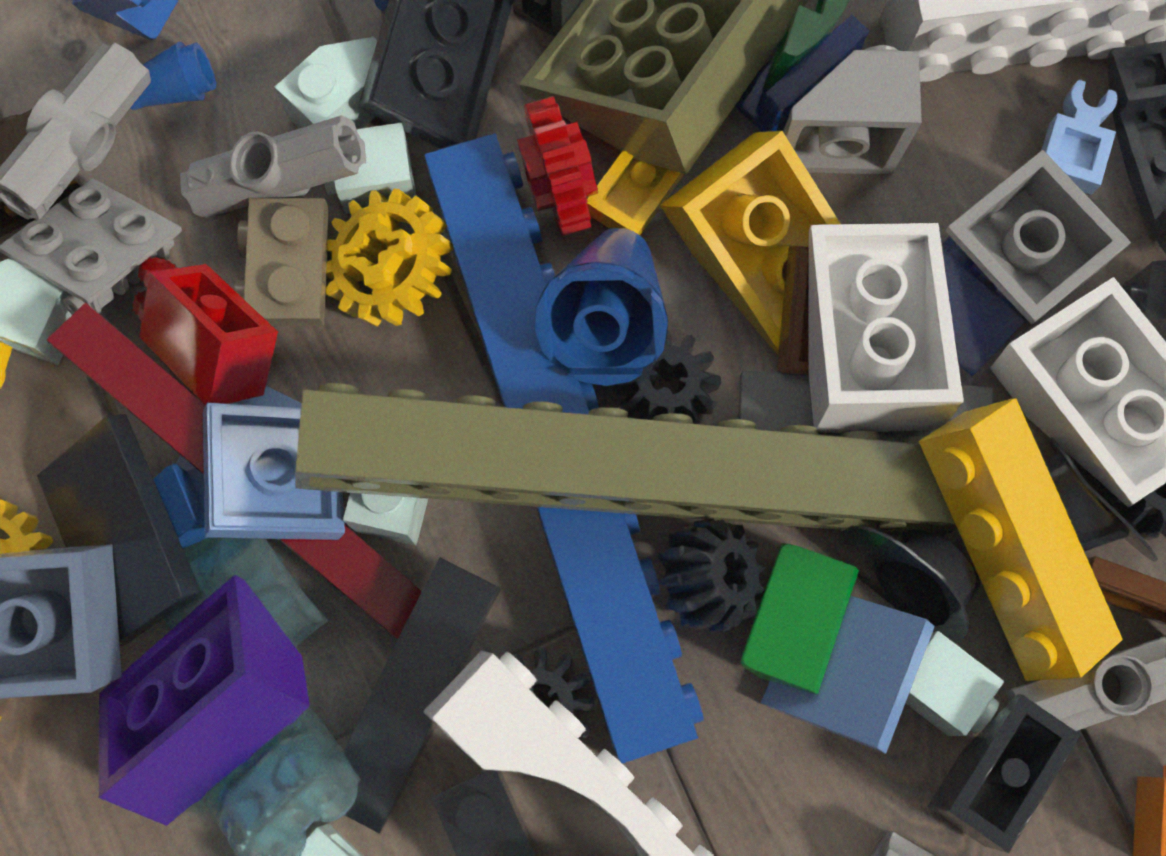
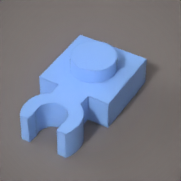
(1077, 139)

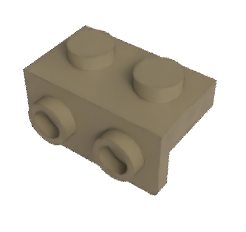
(285, 259)

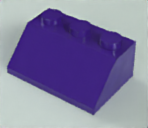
(198, 705)

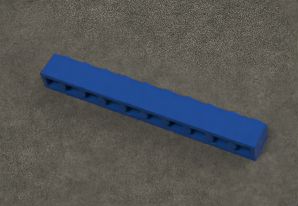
(591, 550)

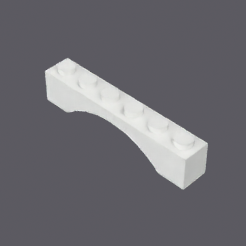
(510, 729)

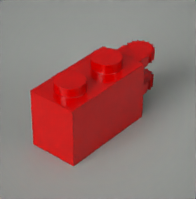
(204, 331)

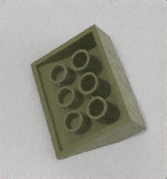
(657, 70)

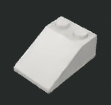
(880, 329)
(1096, 388)

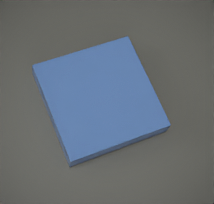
(252, 477)
(865, 676)

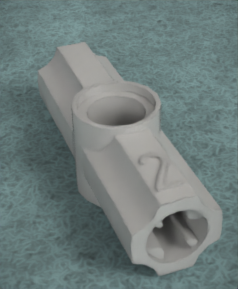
(71, 130)
(273, 166)
(1082, 700)

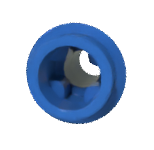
(177, 76)

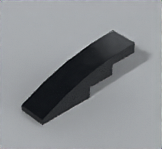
(420, 667)

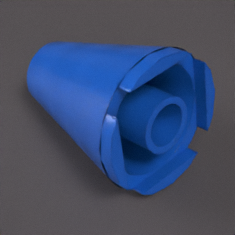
(604, 311)

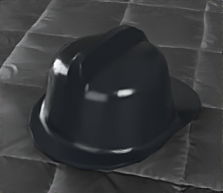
(1090, 514)
(914, 574)

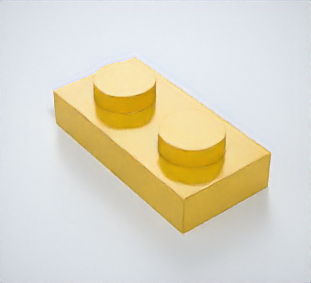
(631, 193)

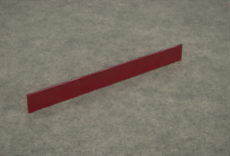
(178, 420)

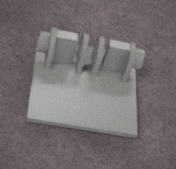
(92, 244)

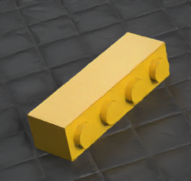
(1021, 541)

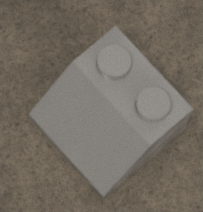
(859, 114)
(1038, 237)

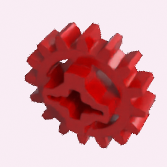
(557, 166)

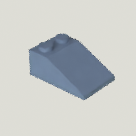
(58, 621)

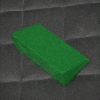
(799, 618)

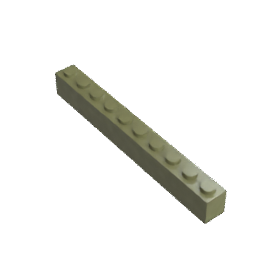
(613, 462)

